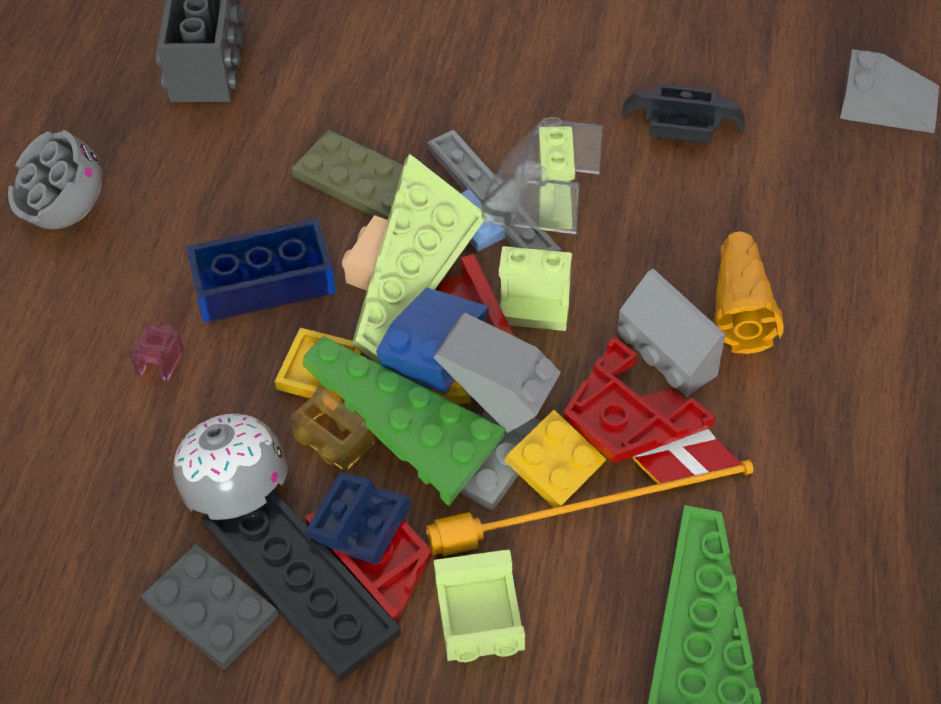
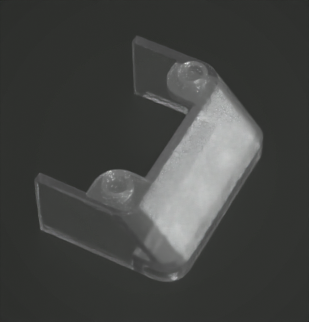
(521, 188)

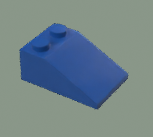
(419, 333)

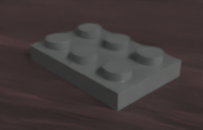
(210, 606)

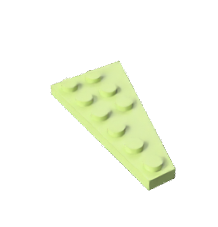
(419, 245)

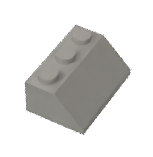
(671, 334)

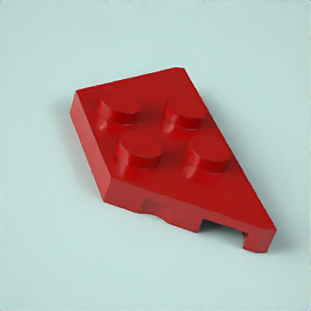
(397, 572)

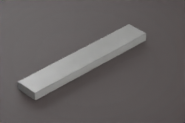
(473, 174)

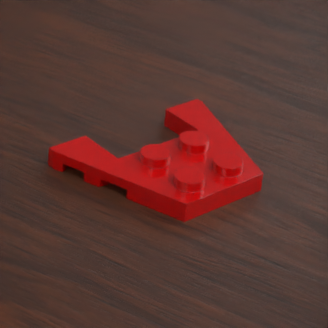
(619, 419)

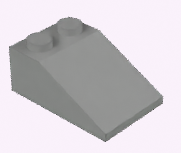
(888, 93)
(497, 370)

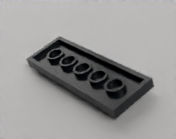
(306, 585)

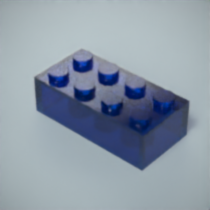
(261, 270)

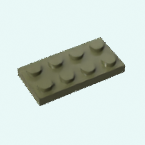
(350, 174)

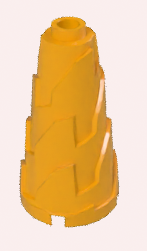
(745, 298)

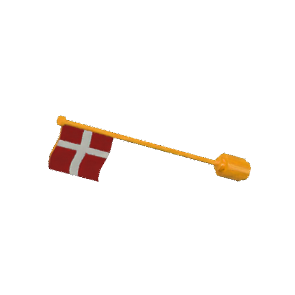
(670, 466)

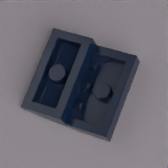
(358, 518)

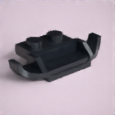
(684, 112)

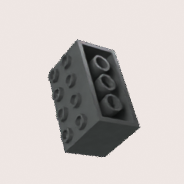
(200, 49)

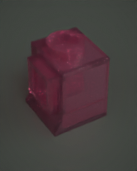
(158, 346)

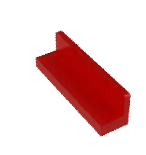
(474, 287)

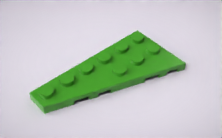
(413, 422)
(703, 633)

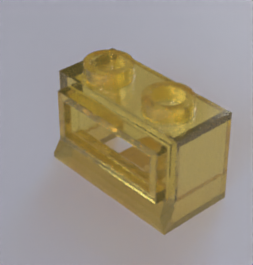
(329, 447)

